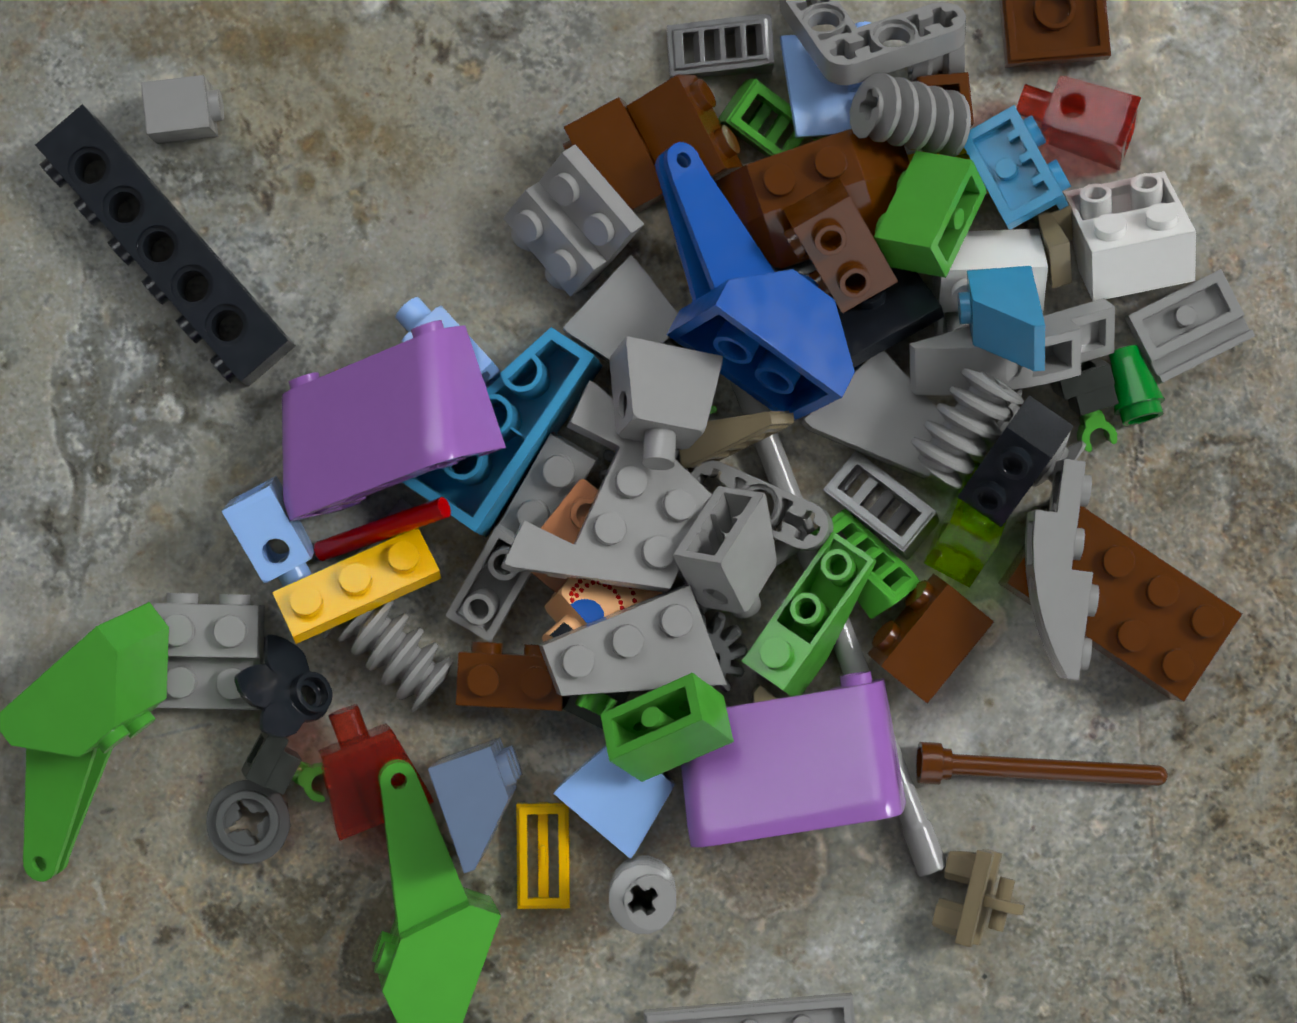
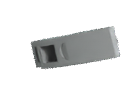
(1070, 339)
(491, 590)
(1058, 594)

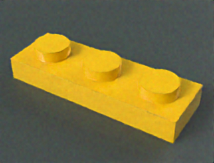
(356, 585)

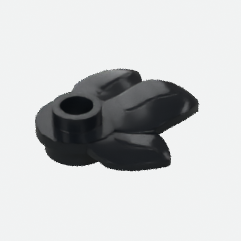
(279, 686)

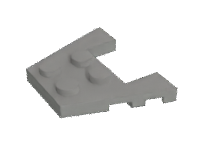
(632, 521)

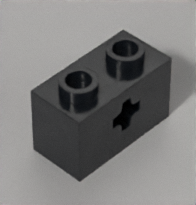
(1015, 461)

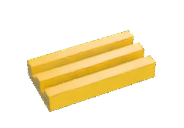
(543, 900)

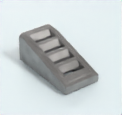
(737, 26)
(918, 531)

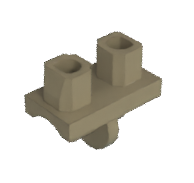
(969, 918)

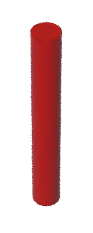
(382, 529)

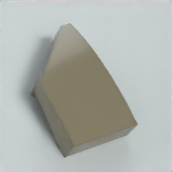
(1056, 233)

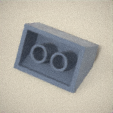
(474, 795)

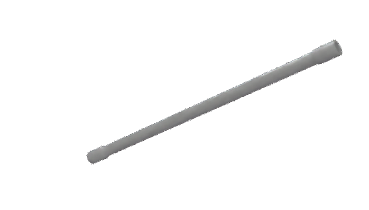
(916, 827)

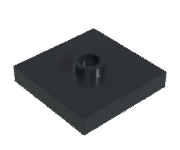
(889, 316)

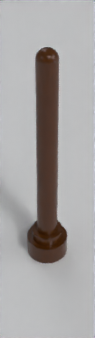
(940, 763)

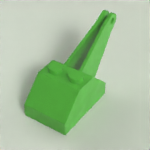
(75, 720)
(439, 926)

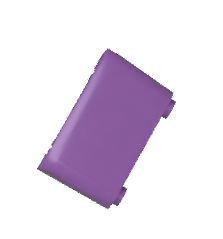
(384, 421)
(798, 766)

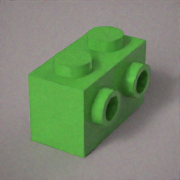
(930, 213)
(666, 727)

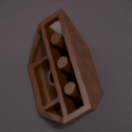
(772, 184)

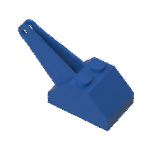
(771, 327)

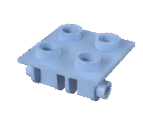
(815, 103)

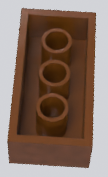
(1146, 611)

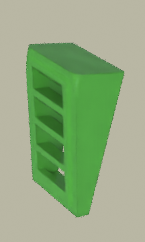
(732, 114)
(890, 576)

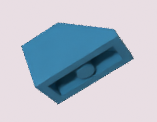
(1005, 314)

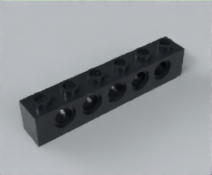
(85, 139)

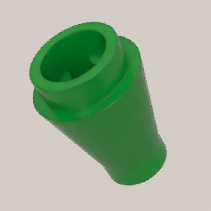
(1134, 387)

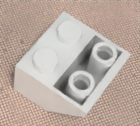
(1131, 236)
(986, 251)

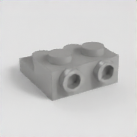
(572, 222)
(209, 648)

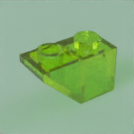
(963, 540)

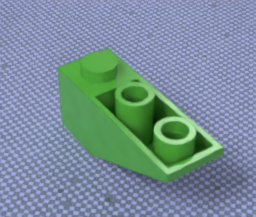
(811, 617)

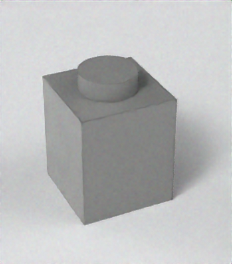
(181, 109)

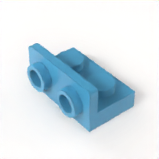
(1014, 168)

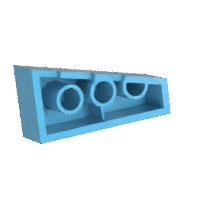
(529, 404)

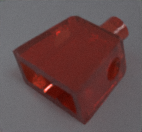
(1103, 124)
(353, 769)

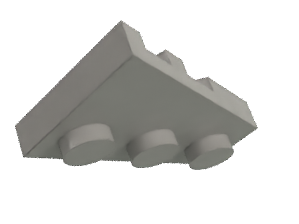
(635, 648)

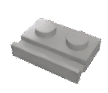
(1189, 326)

